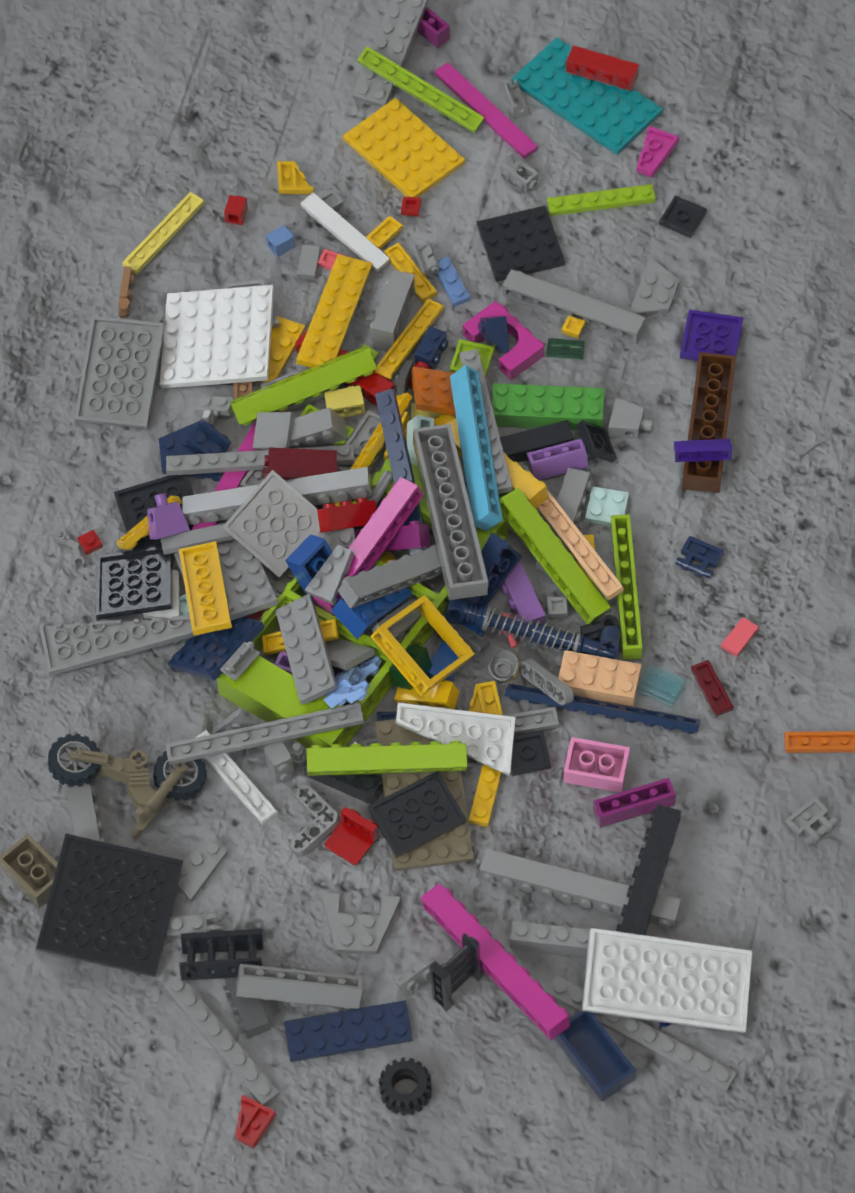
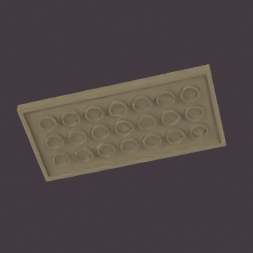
(448, 848)

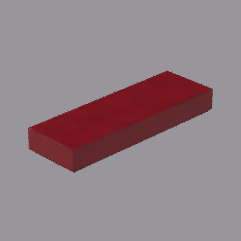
(712, 688)

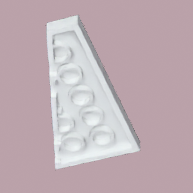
(486, 735)

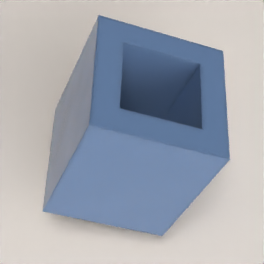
(280, 240)

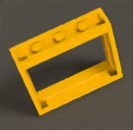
(403, 660)

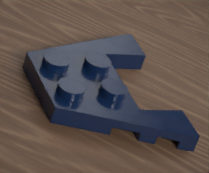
(175, 444)

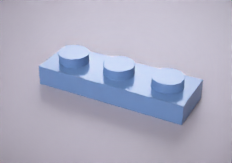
(452, 283)

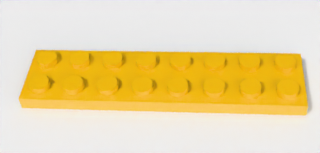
(334, 311)

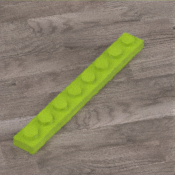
(420, 89)

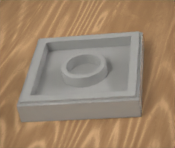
(273, 430)

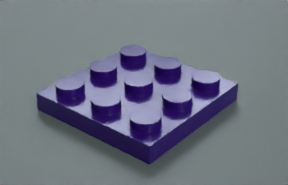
(710, 334)

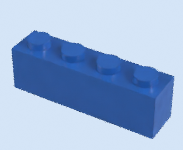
(445, 656)

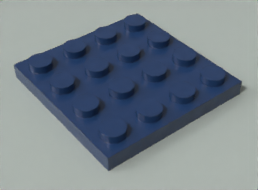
(209, 651)

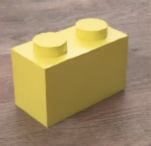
(345, 401)

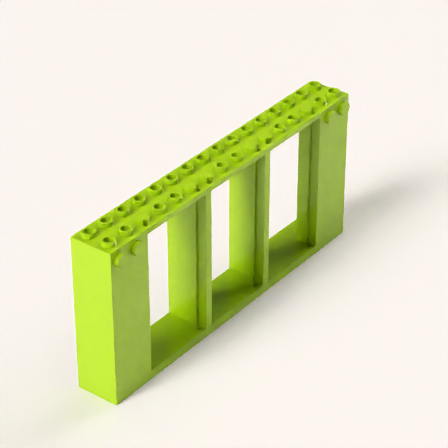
(272, 692)

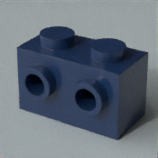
(431, 347)

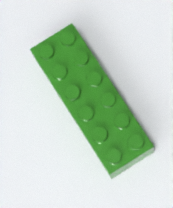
(544, 405)

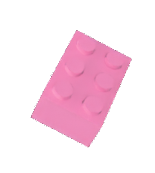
(596, 764)

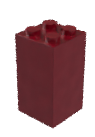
(299, 463)

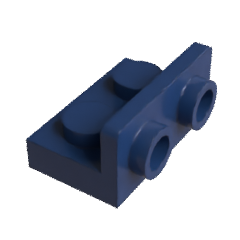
(208, 440)

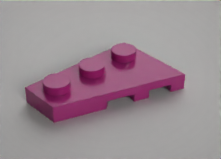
(656, 150)

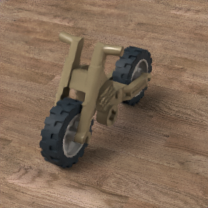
(127, 771)

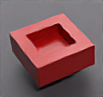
(411, 206)
(89, 542)

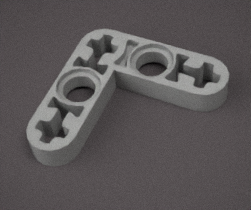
(320, 821)

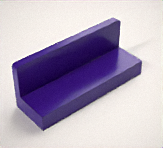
(703, 450)

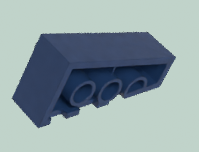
(499, 562)

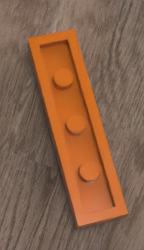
(820, 742)

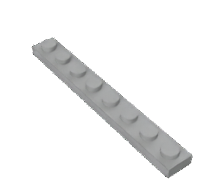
(221, 1040)

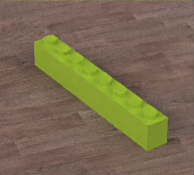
(303, 385)
(553, 556)
(628, 599)
(386, 759)

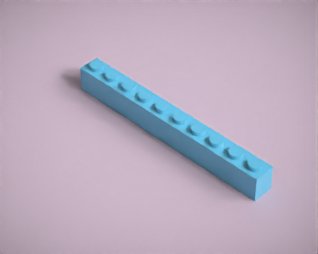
(476, 448)

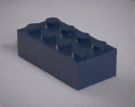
(596, 1055)

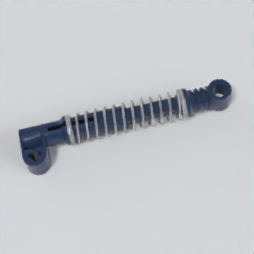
(458, 611)

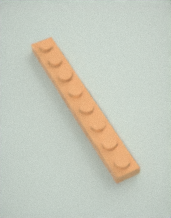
(580, 548)

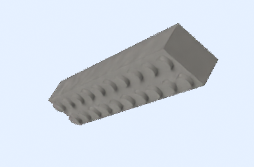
(450, 512)

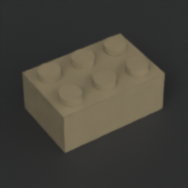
(30, 869)

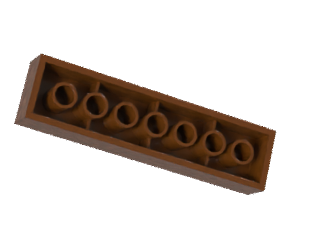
(709, 417)

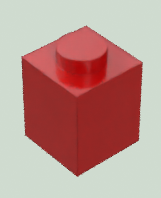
(236, 209)

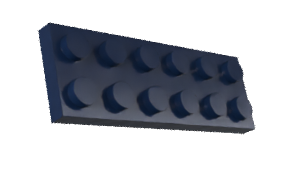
(348, 1031)

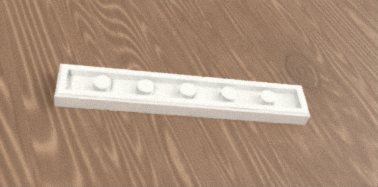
(344, 232)
(241, 786)

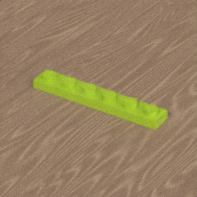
(601, 200)

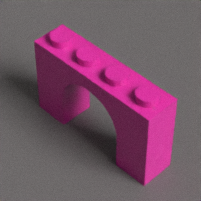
(526, 351)

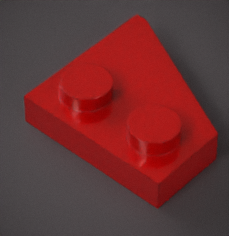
(253, 1121)

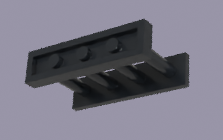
(219, 941)
(455, 972)

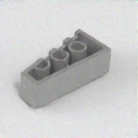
(318, 429)

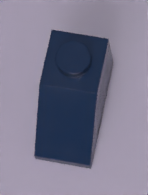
(495, 332)

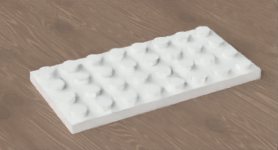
(667, 980)

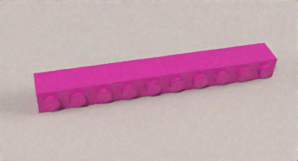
(497, 963)

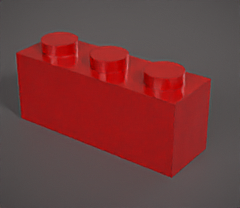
(345, 515)

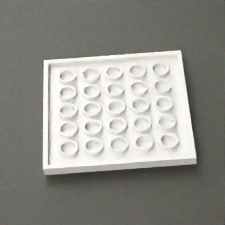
(217, 336)

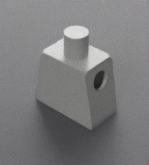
(627, 421)

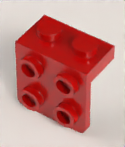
(352, 836)

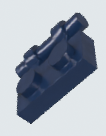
(701, 552)

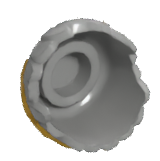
(504, 666)

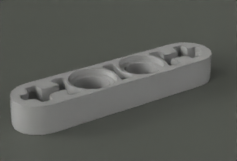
(560, 692)

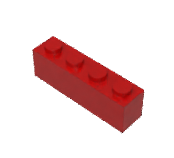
(602, 68)

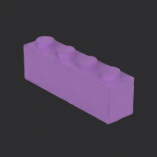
(522, 596)

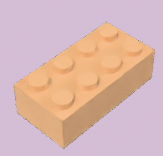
(600, 677)

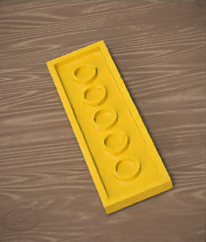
(205, 588)

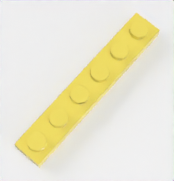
(163, 233)

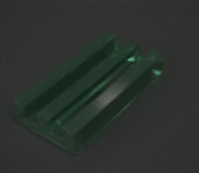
(565, 351)

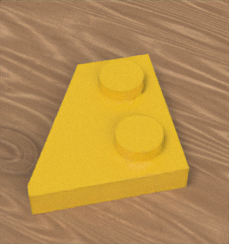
(291, 179)

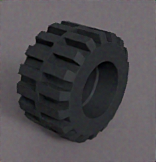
(405, 1102)

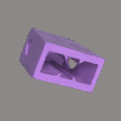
(165, 518)

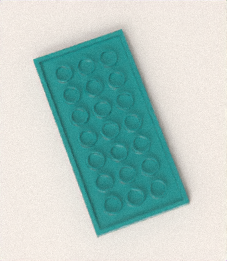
(597, 109)

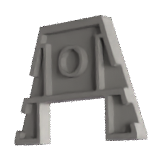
(358, 931)

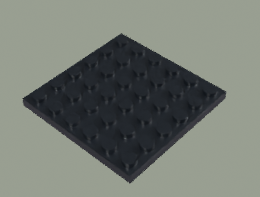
(109, 905)

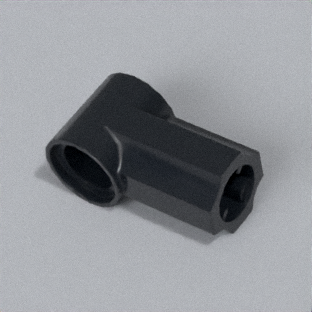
(594, 629)

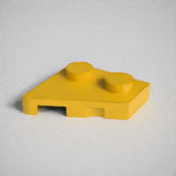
(486, 699)

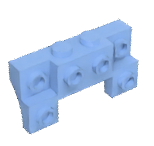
(352, 683)

